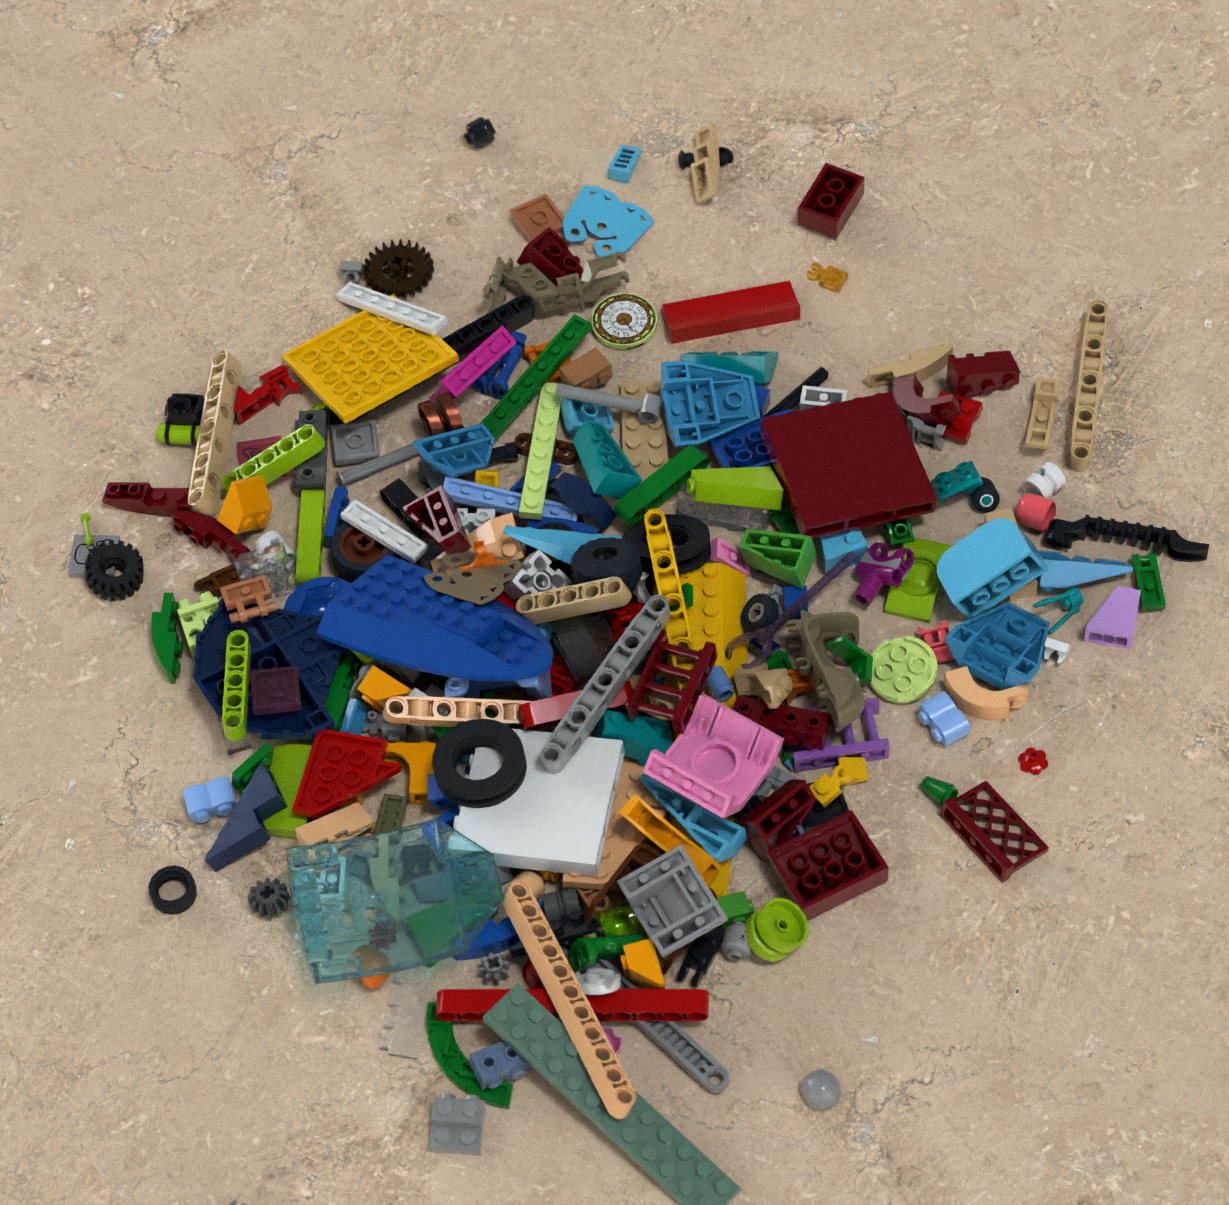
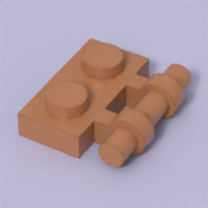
(246, 593)

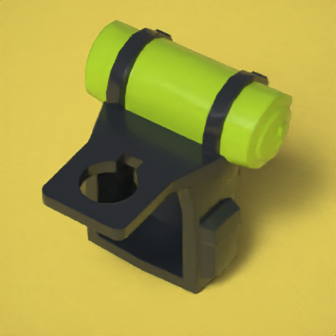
(182, 420)

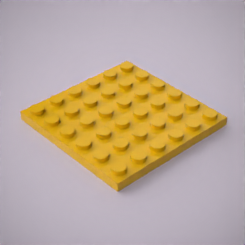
(367, 362)

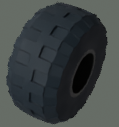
(607, 559)

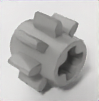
(394, 732)
(494, 968)

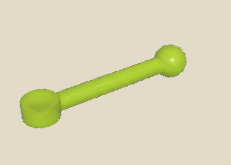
(85, 518)

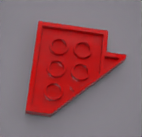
(341, 769)

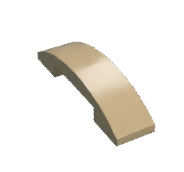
(1042, 413)

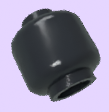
(480, 132)

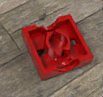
(960, 426)

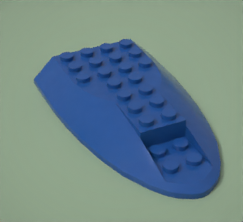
(405, 622)

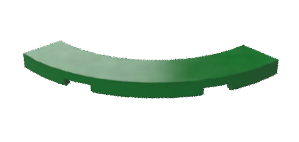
(457, 1066)

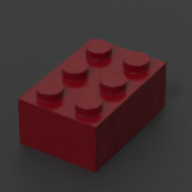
(831, 200)

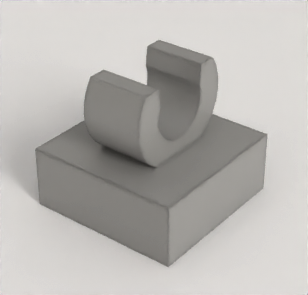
(351, 268)

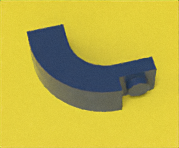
(580, 496)

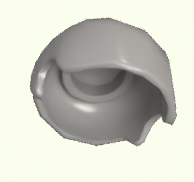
(820, 1090)

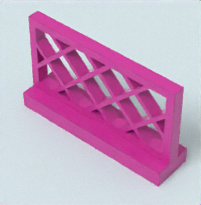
(475, 364)

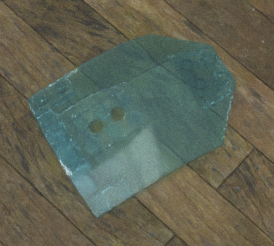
(421, 880)

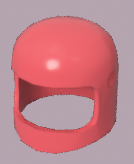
(1033, 509)

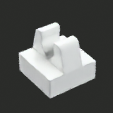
(1053, 645)

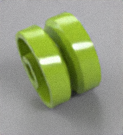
(776, 929)

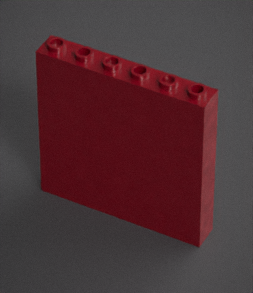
(847, 465)

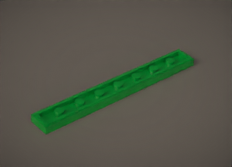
(536, 375)

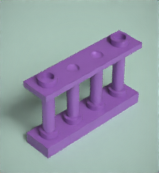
(872, 750)

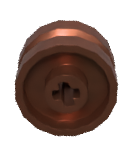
(439, 418)

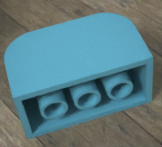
(988, 566)

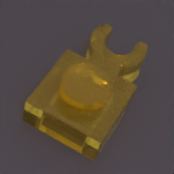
(829, 278)

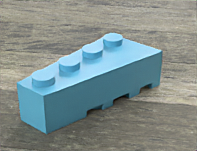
(838, 545)

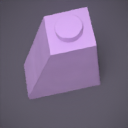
(1115, 619)

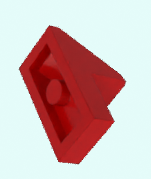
(249, 405)

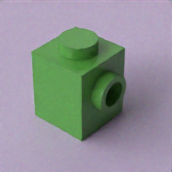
(736, 908)

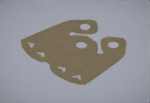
(477, 584)

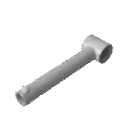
(647, 408)

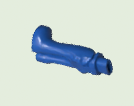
(498, 386)

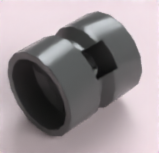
(559, 906)

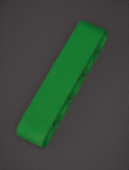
(660, 485)

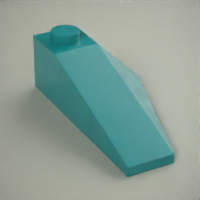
(756, 363)

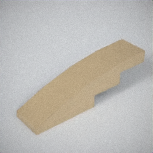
(706, 166)

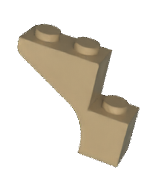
(770, 685)

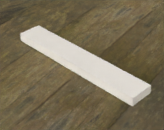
(392, 308)

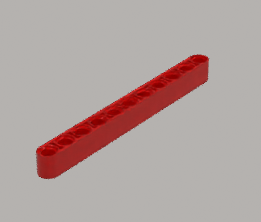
(613, 1006)

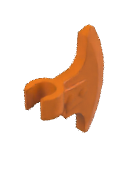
(482, 558)

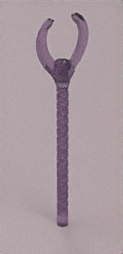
(765, 635)

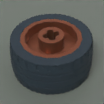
(355, 552)

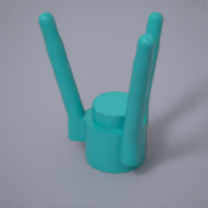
(1068, 600)

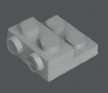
(457, 1124)

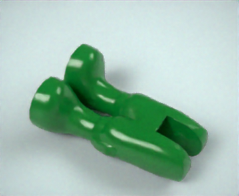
(587, 949)

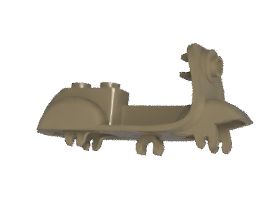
(835, 687)

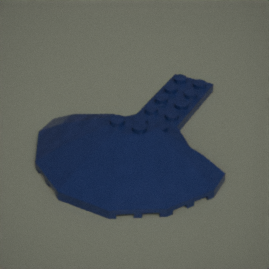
(274, 642)

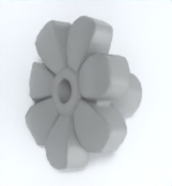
(373, 722)

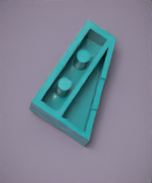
(638, 736)

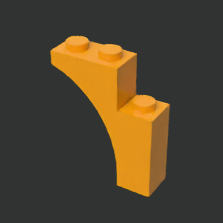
(666, 836)

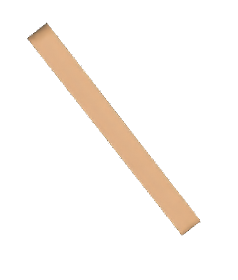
(569, 1000)

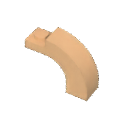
(979, 701)

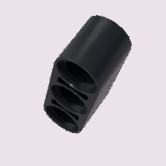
(397, 496)

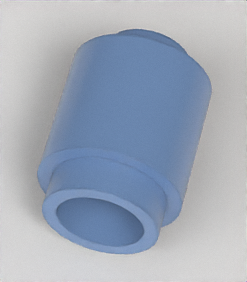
(719, 684)

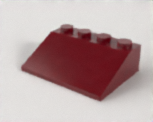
(828, 865)

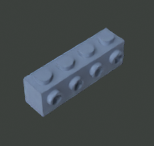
(498, 1064)

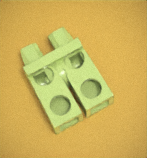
(194, 616)

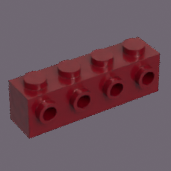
(794, 724)

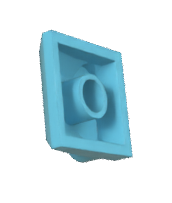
(576, 412)

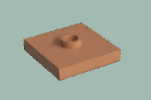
(537, 216)

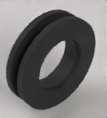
(682, 529)
(486, 791)

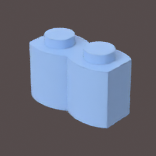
(944, 719)
(209, 799)

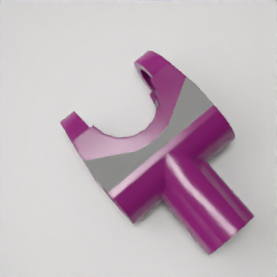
(880, 571)

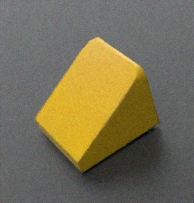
(855, 767)

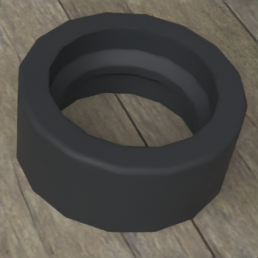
(172, 906)

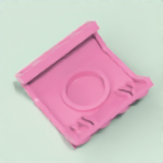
(717, 758)

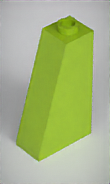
(737, 486)

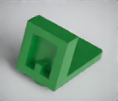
(856, 657)

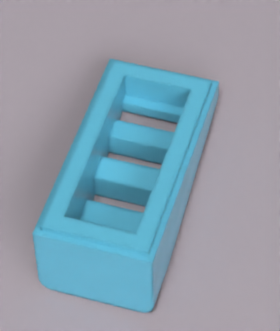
(622, 174)

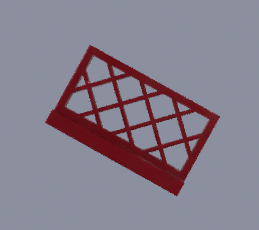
(980, 838)

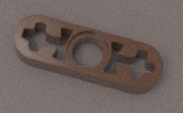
(560, 458)

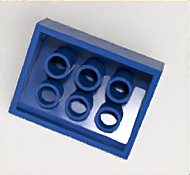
(742, 447)

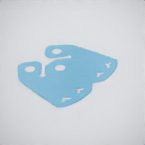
(612, 213)

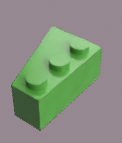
(779, 554)

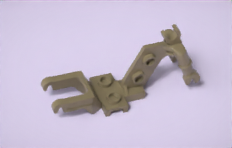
(570, 290)

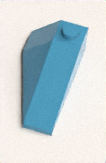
(1078, 570)

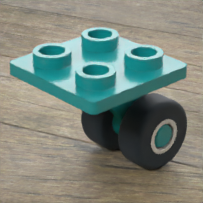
(967, 479)

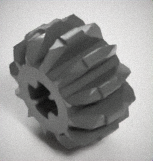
(277, 897)

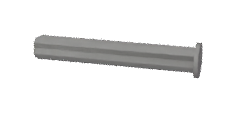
(377, 464)

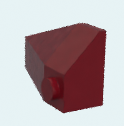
(551, 256)

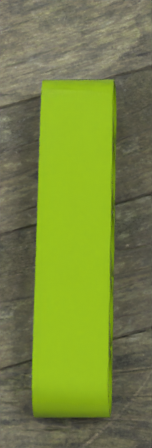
(279, 457)
(310, 535)
(236, 694)

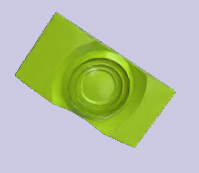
(919, 590)

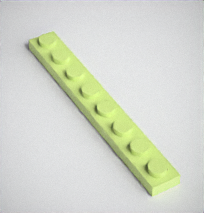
(541, 453)

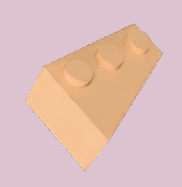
(338, 826)

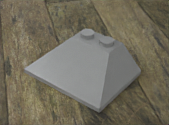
(672, 901)

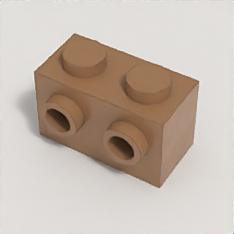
(587, 370)

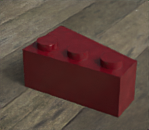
(981, 374)
(439, 520)
(777, 816)

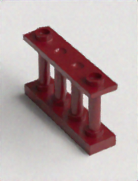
(687, 697)

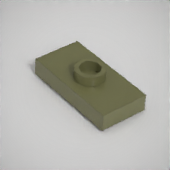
(391, 813)

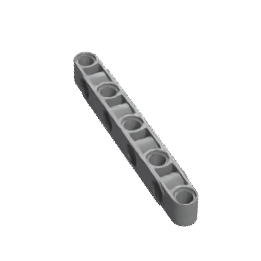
(597, 698)

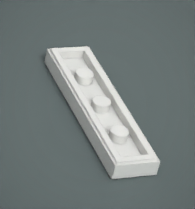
(384, 531)

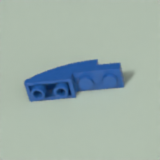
(493, 939)

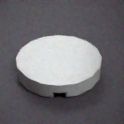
(598, 981)

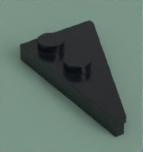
(566, 931)

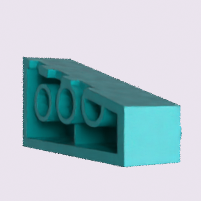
(604, 461)

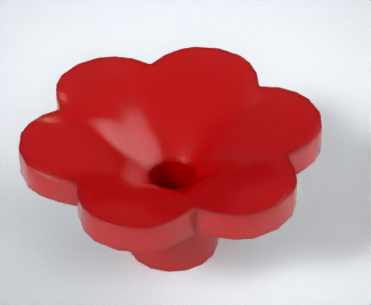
(1033, 761)

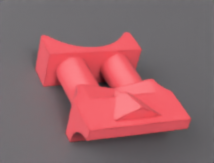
(939, 648)

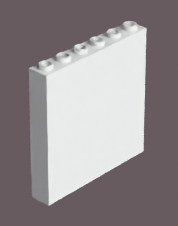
(552, 818)

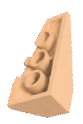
(494, 540)

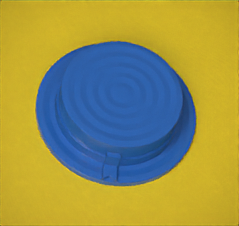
(314, 595)

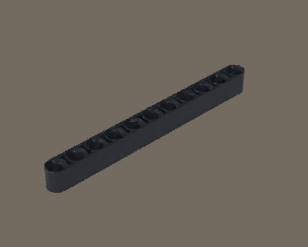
(465, 340)

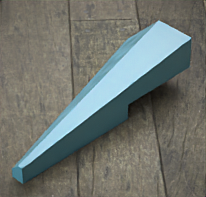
(556, 543)
(714, 834)

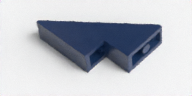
(245, 824)

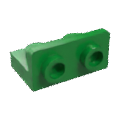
(244, 773)

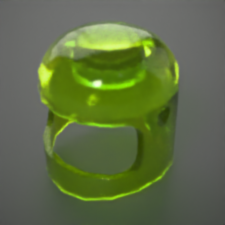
(615, 920)

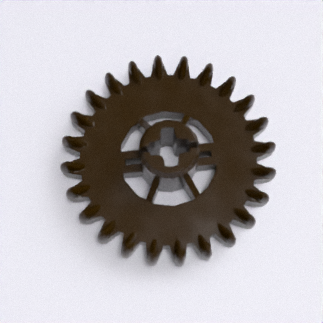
(397, 259)

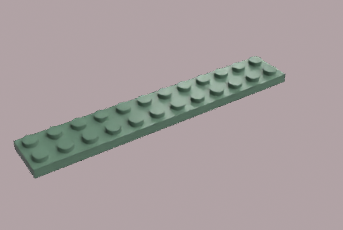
(642, 1134)

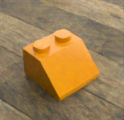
(246, 505)
(380, 687)
(642, 965)

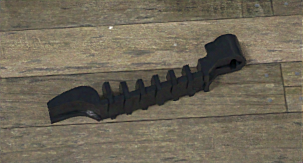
(1062, 534)

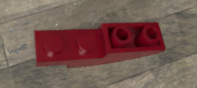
(144, 499)
(207, 532)

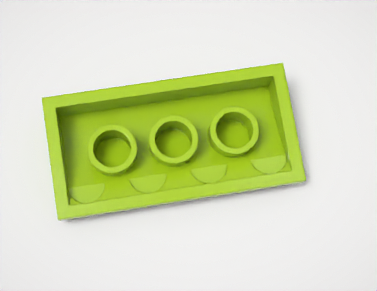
(288, 769)

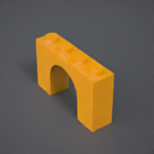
(417, 761)

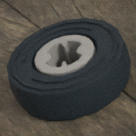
(759, 612)

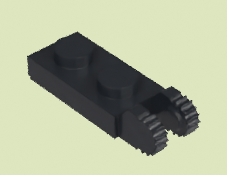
(701, 955)

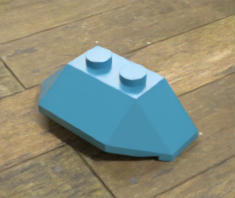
(457, 450)

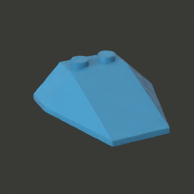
(705, 401)
(1000, 645)

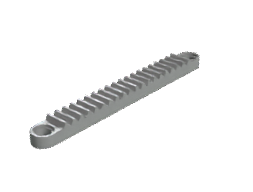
(672, 1039)

